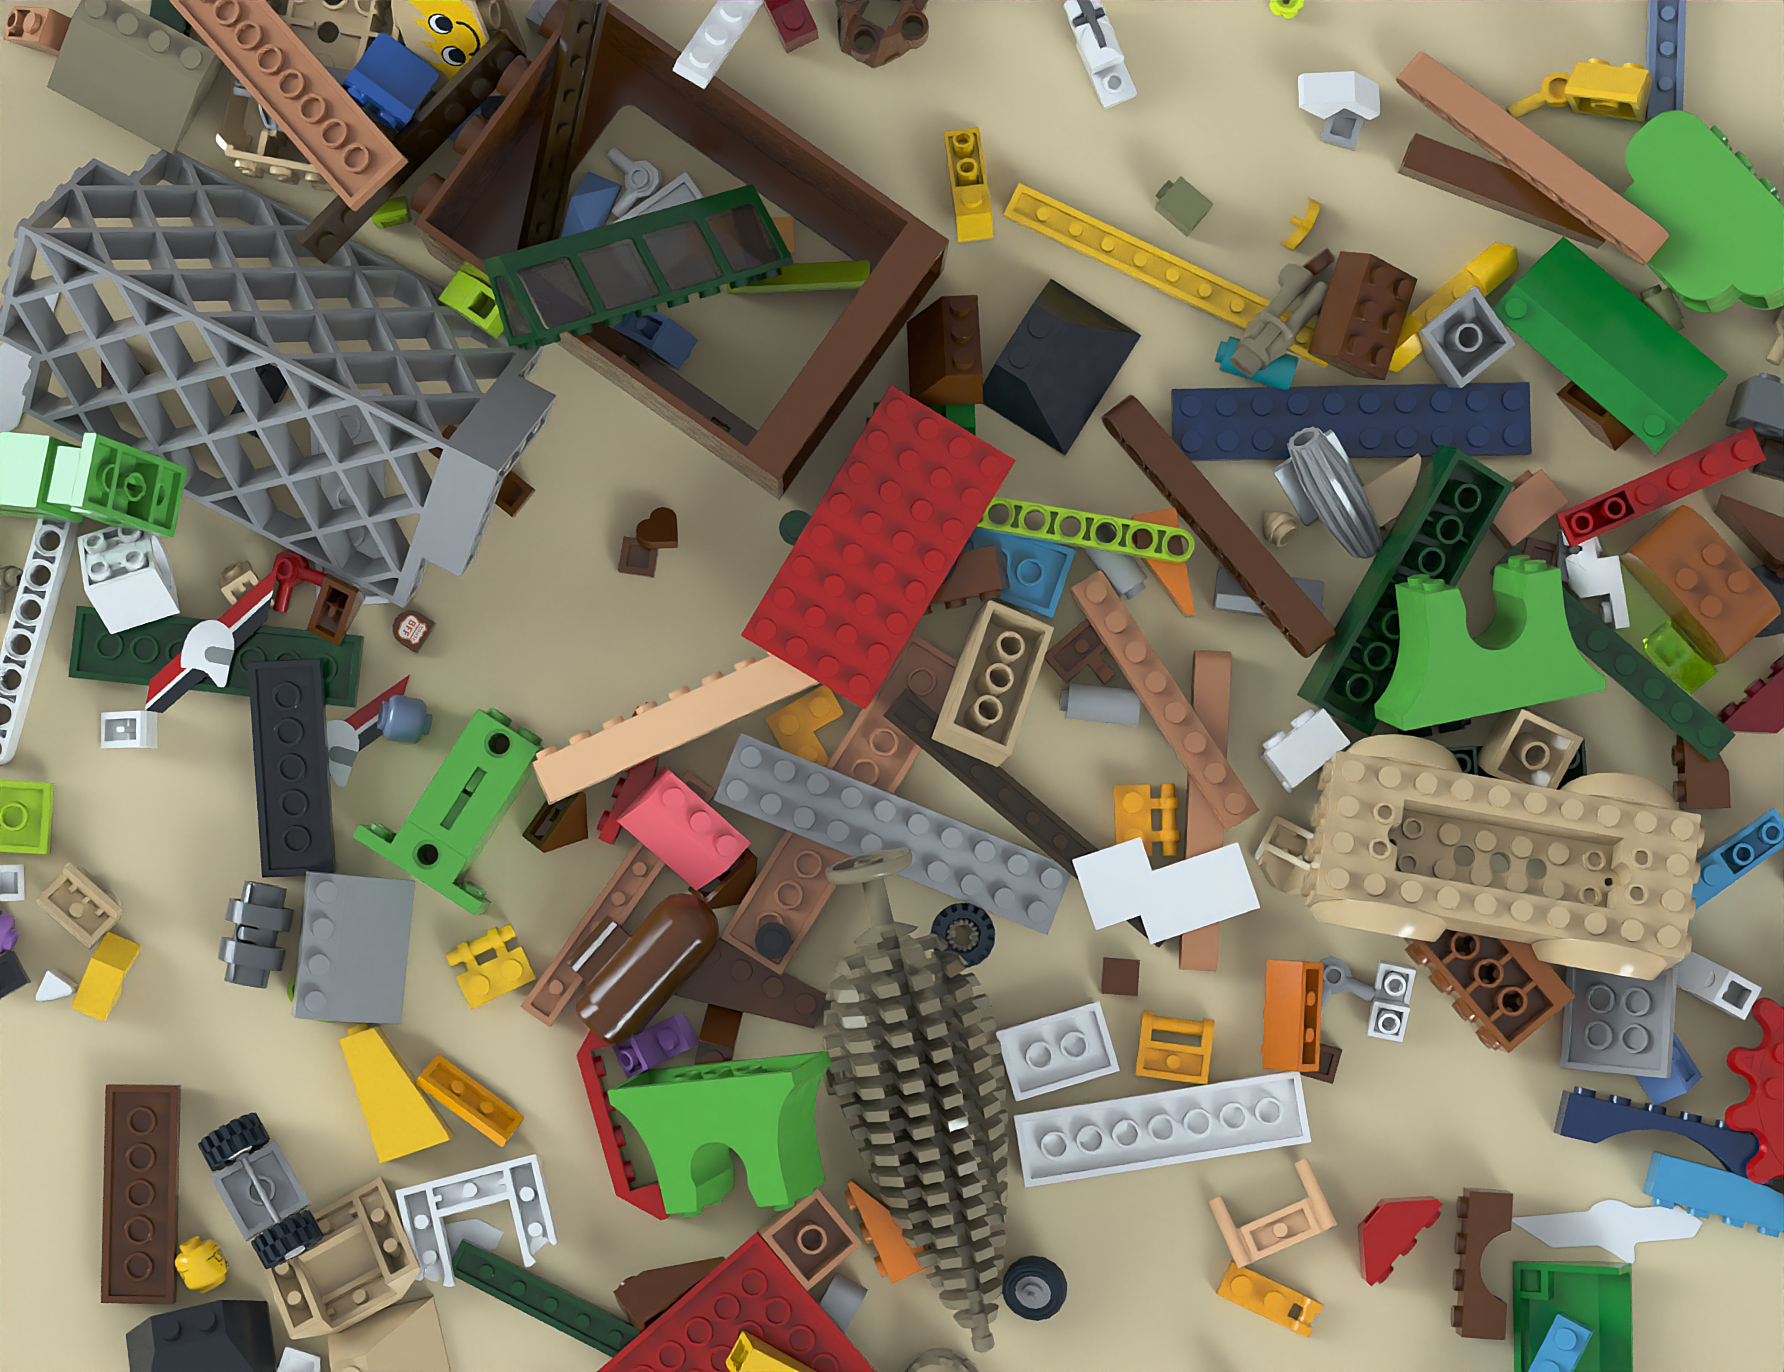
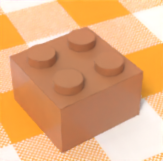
(810, 1238)

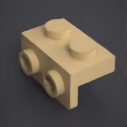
(81, 905)

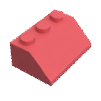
(683, 830)

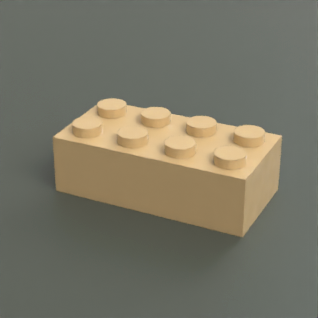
(993, 683)

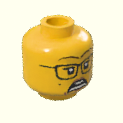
(201, 1264)

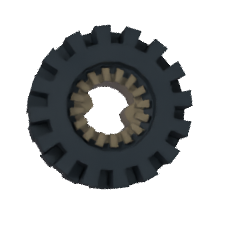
(977, 919)

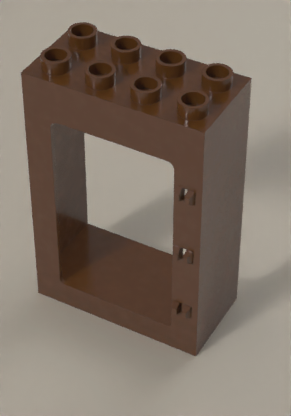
(485, 199)

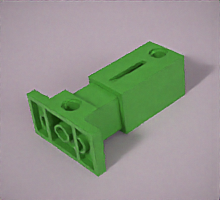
(98, 481)

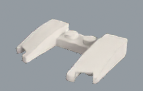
(516, 1180)

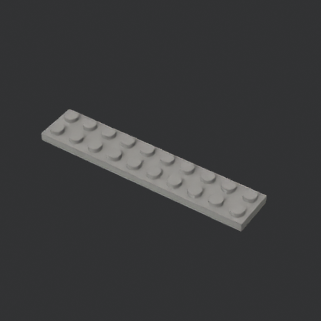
(868, 820)

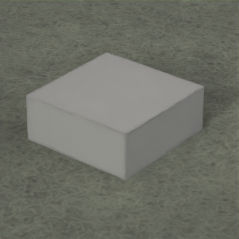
(1342, 129)

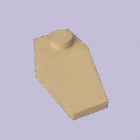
(1392, 490)

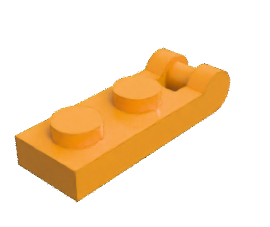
(1268, 1298)

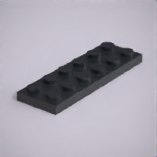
(291, 767)

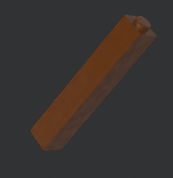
(1491, 187)

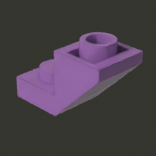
(656, 1045)

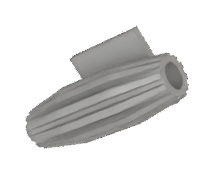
(1326, 486)

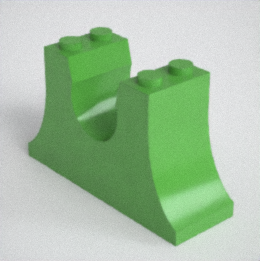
(1512, 664)
(749, 1105)

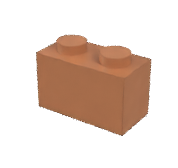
(1526, 507)

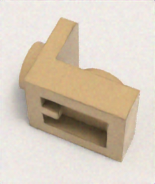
(238, 581)

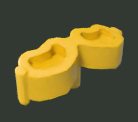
(1304, 226)

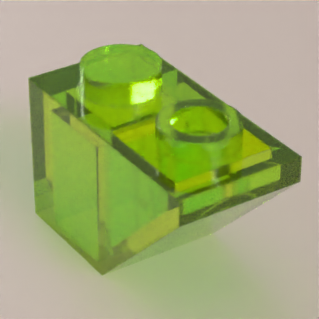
(1678, 657)

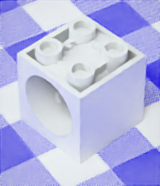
(127, 577)

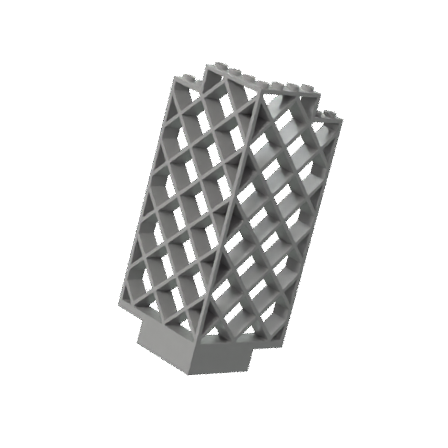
(473, 461)

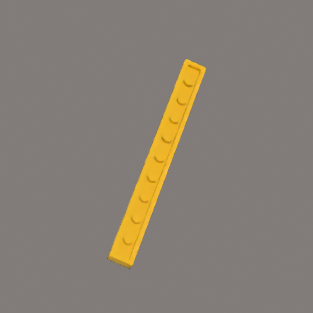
(1146, 263)

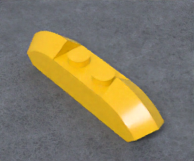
(1484, 272)

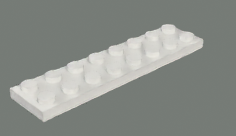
(1162, 1128)

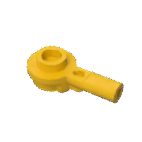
(1550, 93)

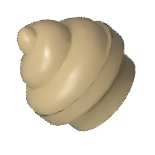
(1279, 527)

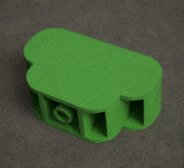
(1717, 215)

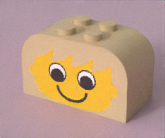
(452, 31)

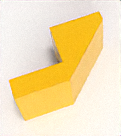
(105, 975)

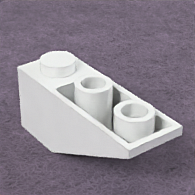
(1716, 985)

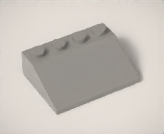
(353, 948)

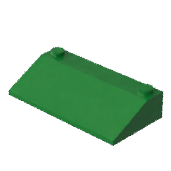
(1609, 344)
(1585, 1290)

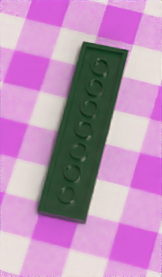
(144, 650)

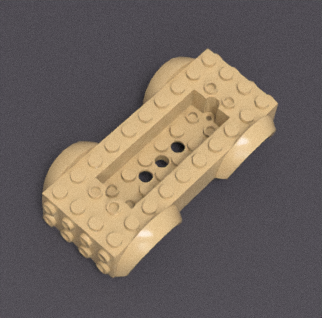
(1609, 843)

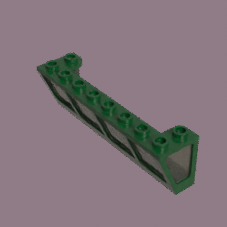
(635, 266)

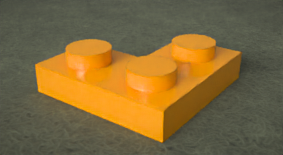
(799, 720)

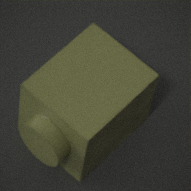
(1182, 205)

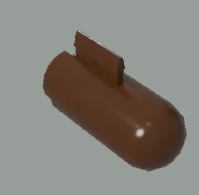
(639, 972)

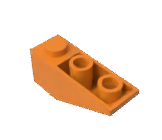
(894, 1256)

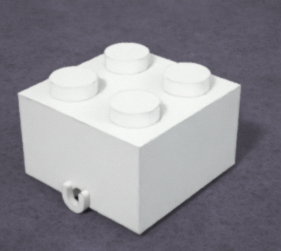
(1304, 748)

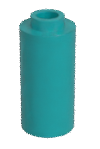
(1277, 373)

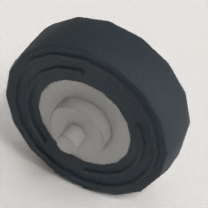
(1034, 1288)

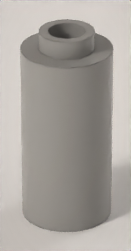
(1120, 569)
(1100, 704)

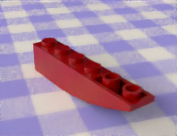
(1660, 487)

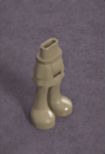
(1269, 336)

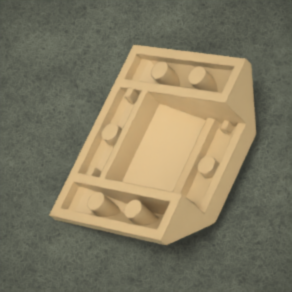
(350, 1272)
(392, 1340)

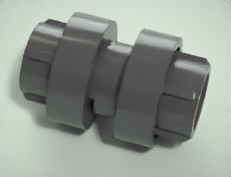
(257, 922)

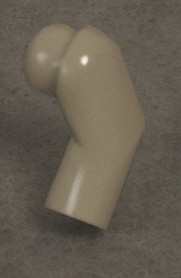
(9, 578)

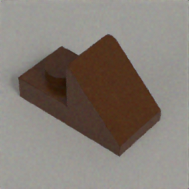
(718, 1035)

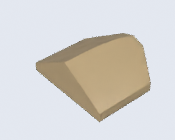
(1284, 855)

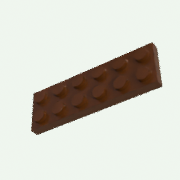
(140, 1193)

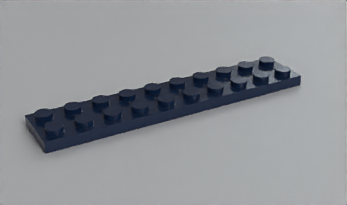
(1365, 419)

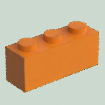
(1292, 1015)

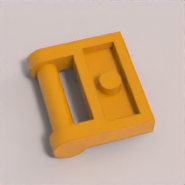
(1174, 1060)

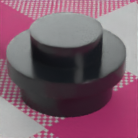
(773, 940)

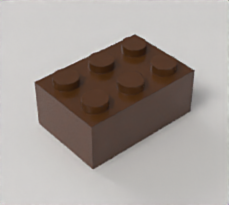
(1362, 315)

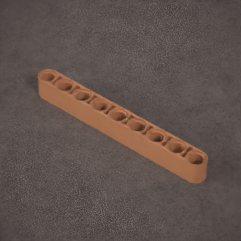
(1532, 158)
(1202, 827)

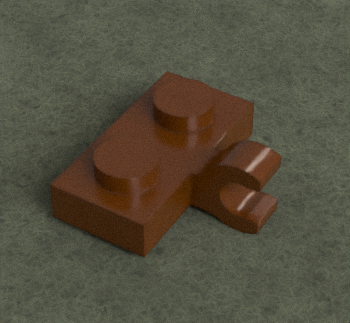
(1078, 650)

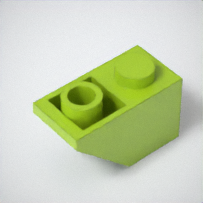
(473, 302)

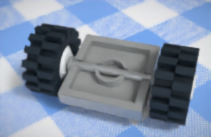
(260, 1190)

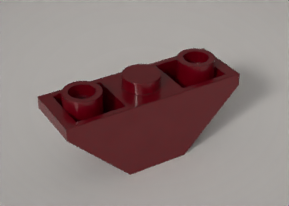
(1762, 707)

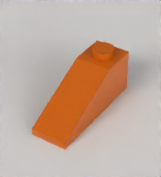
(1169, 575)

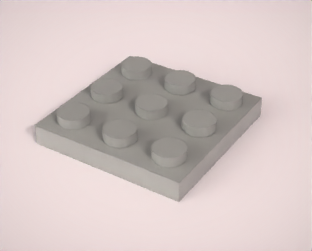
(1619, 1023)

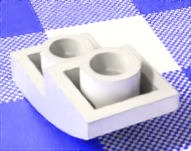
(1391, 1000)

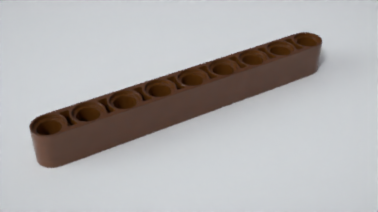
(1218, 526)

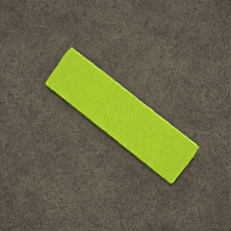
(811, 278)

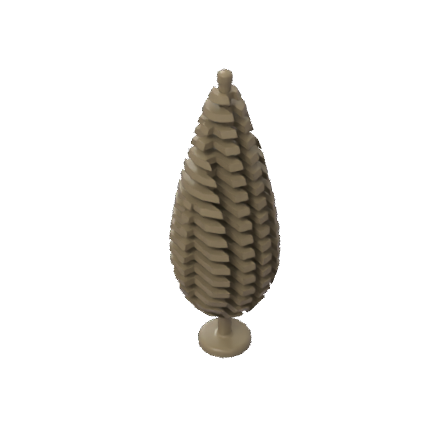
(924, 1094)

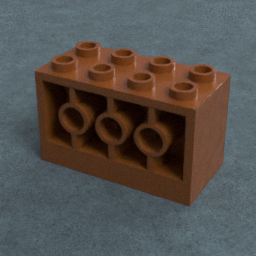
(1512, 969)

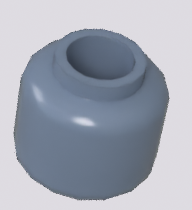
(404, 719)

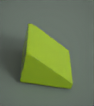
(392, 213)

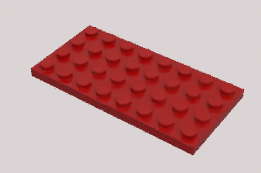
(878, 547)

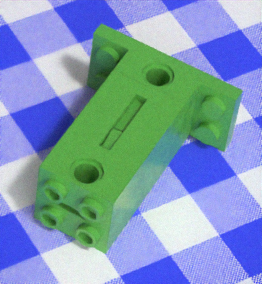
(460, 809)

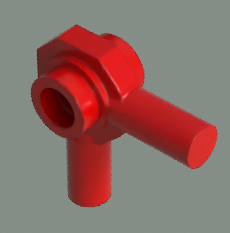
(292, 571)

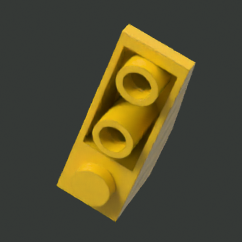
(968, 184)

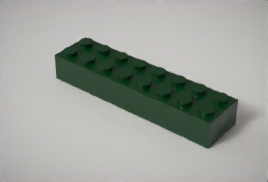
(1430, 537)

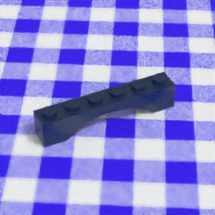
(1596, 1119)

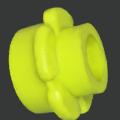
(1286, 10)

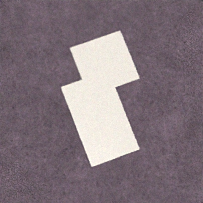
(1169, 899)

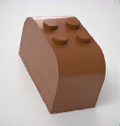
(1701, 583)

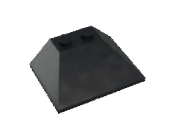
(1057, 366)
(205, 1339)

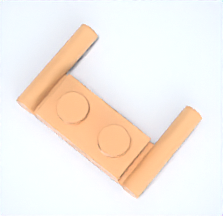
(1279, 1228)

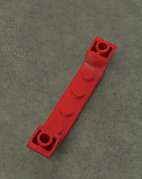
(622, 1173)

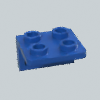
(390, 81)

